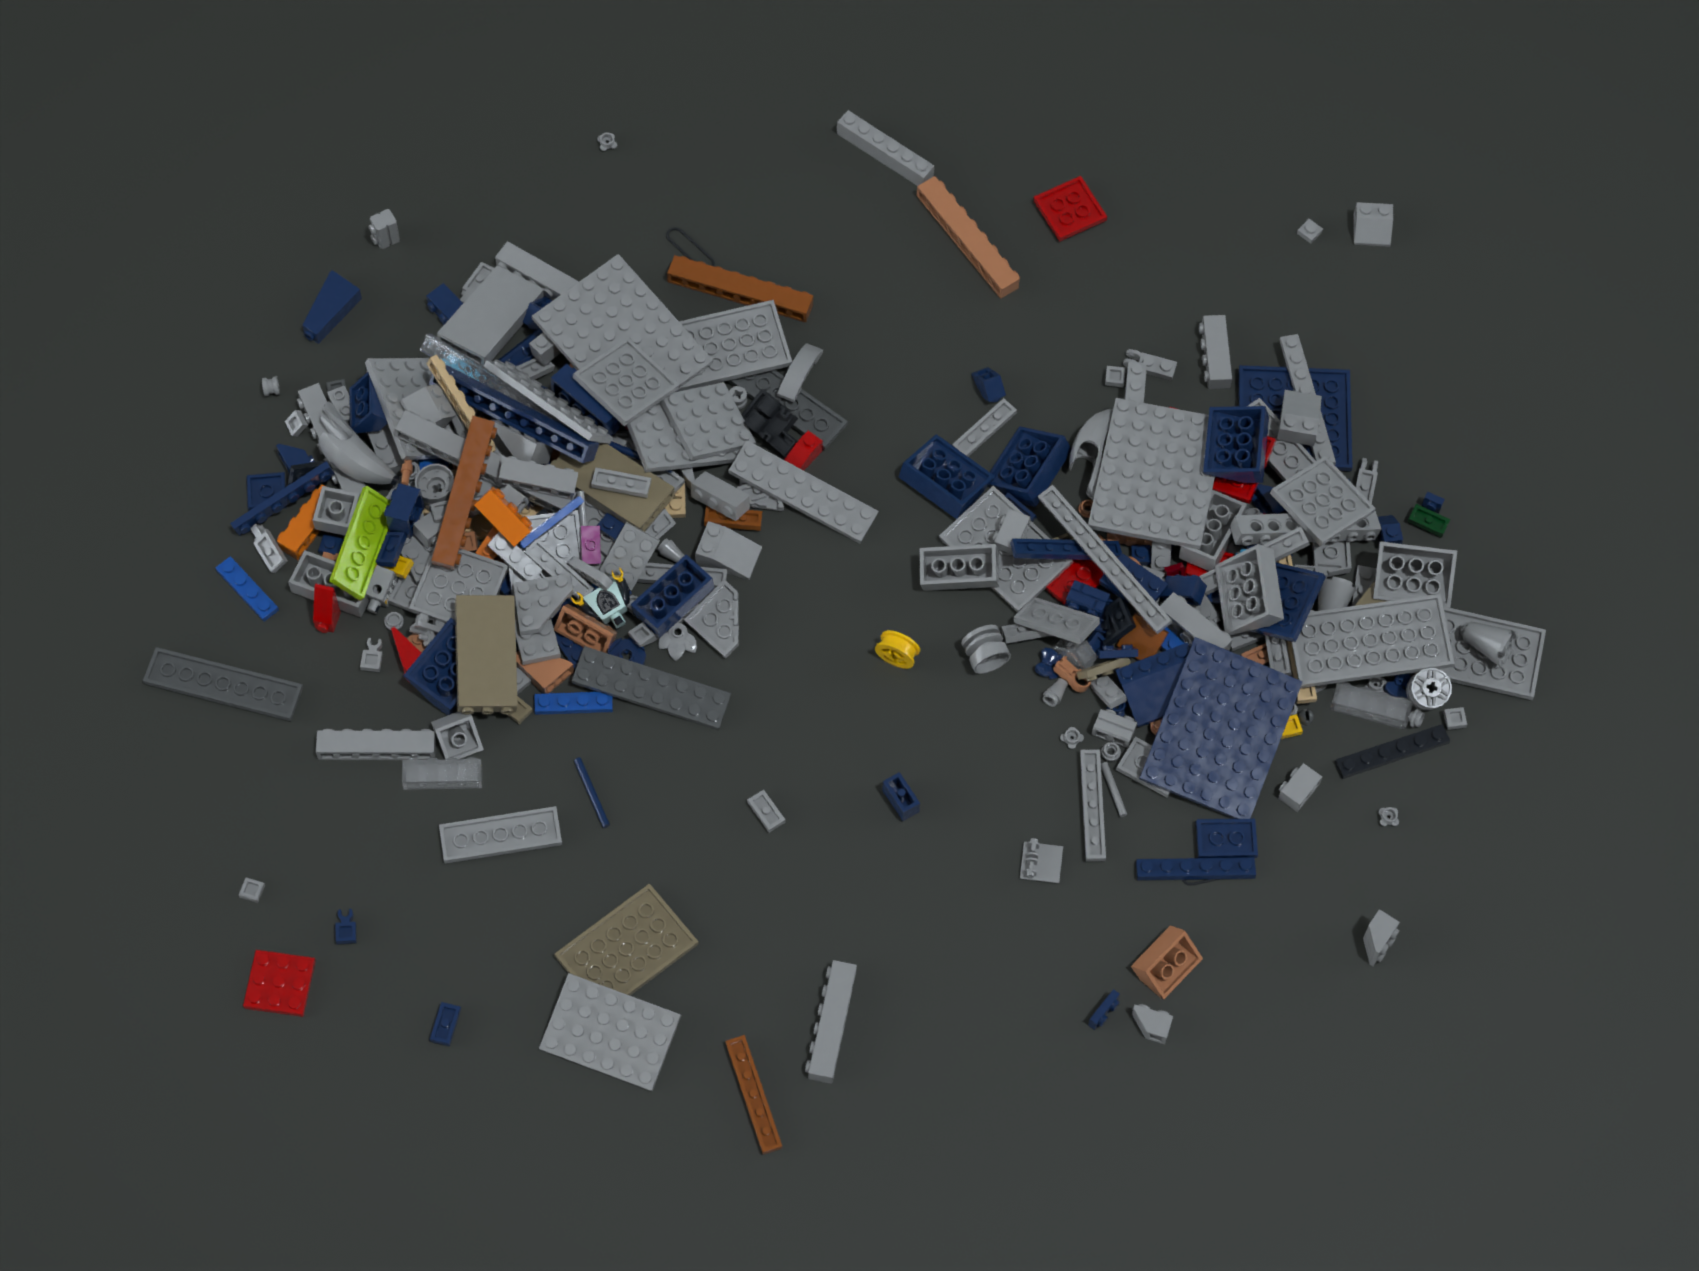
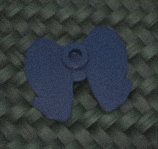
(1044, 668)
(1395, 688)

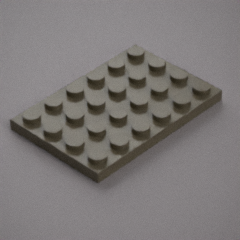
(629, 944)

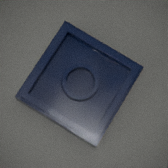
(263, 486)

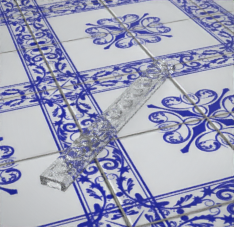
(462, 363)

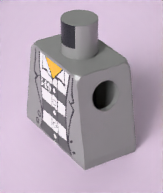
(380, 588)

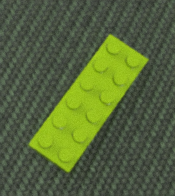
(361, 544)

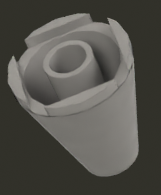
(1335, 593)
(1490, 641)

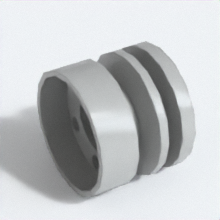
(435, 483)
(986, 649)
(1420, 695)

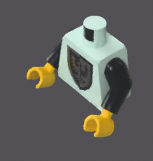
(608, 604)

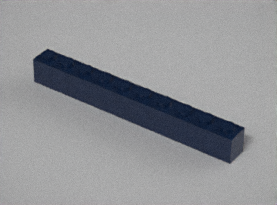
(523, 418)

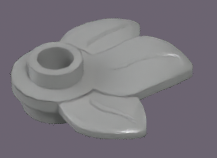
(678, 643)

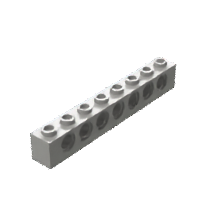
(1267, 527)

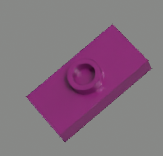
(590, 544)

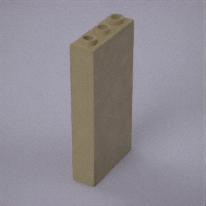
(624, 507)
(486, 654)

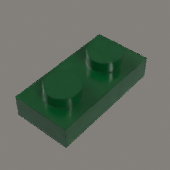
(1428, 520)

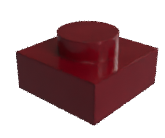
(1174, 570)

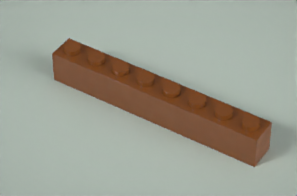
(738, 287)
(463, 493)

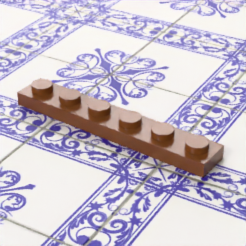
(753, 1094)

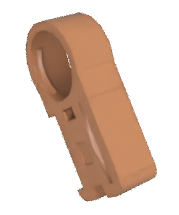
(1068, 672)

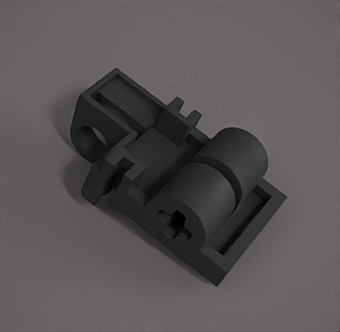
(771, 421)

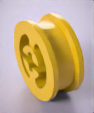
(897, 649)

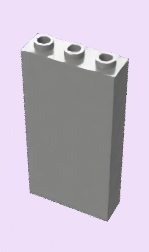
(490, 315)

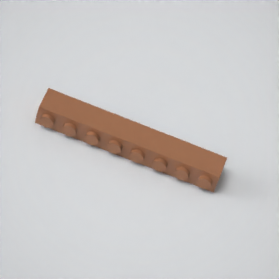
(968, 237)

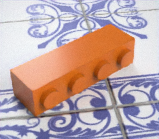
(301, 529)

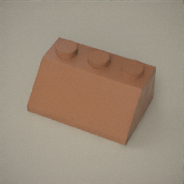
(584, 629)
(1167, 961)

